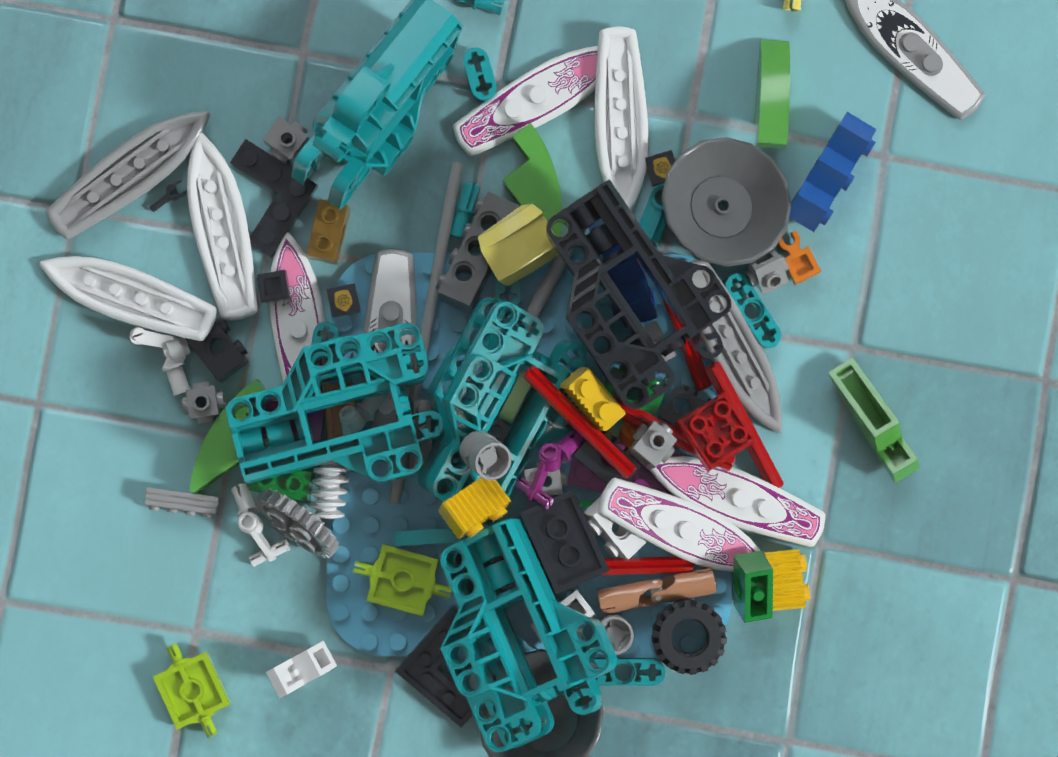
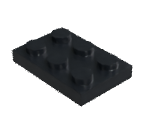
(564, 542)

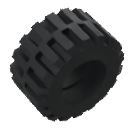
(713, 645)

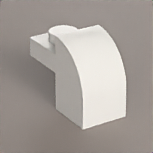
(301, 669)

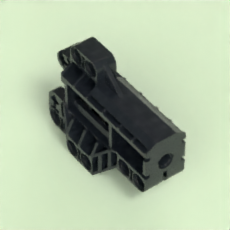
(668, 274)

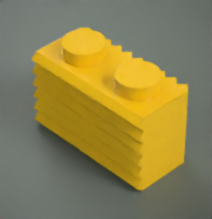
(592, 398)
(474, 506)
(788, 579)

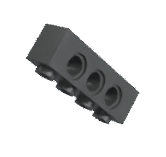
(466, 293)

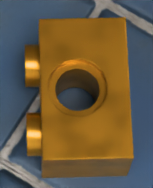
(328, 232)

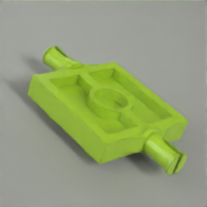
(402, 580)
(192, 690)

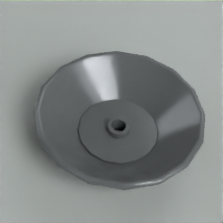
(740, 179)
(572, 733)

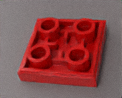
(716, 431)

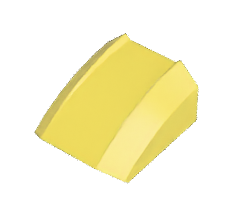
(517, 244)

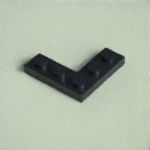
(287, 204)
(423, 672)

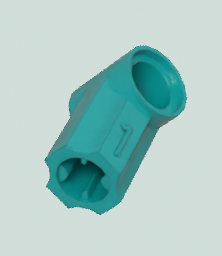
(653, 217)

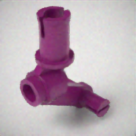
(549, 461)

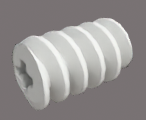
(329, 490)

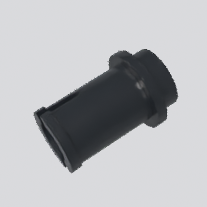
(500, 423)

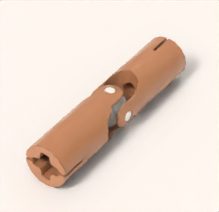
(662, 590)

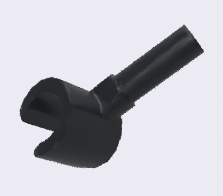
(171, 194)

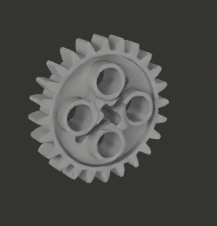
(296, 523)

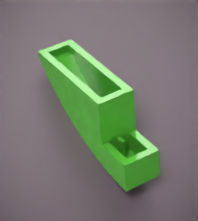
(772, 94)
(536, 179)
(874, 420)
(218, 450)

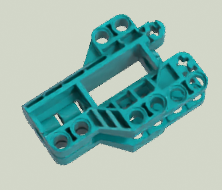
(380, 102)
(502, 356)
(296, 399)
(485, 622)

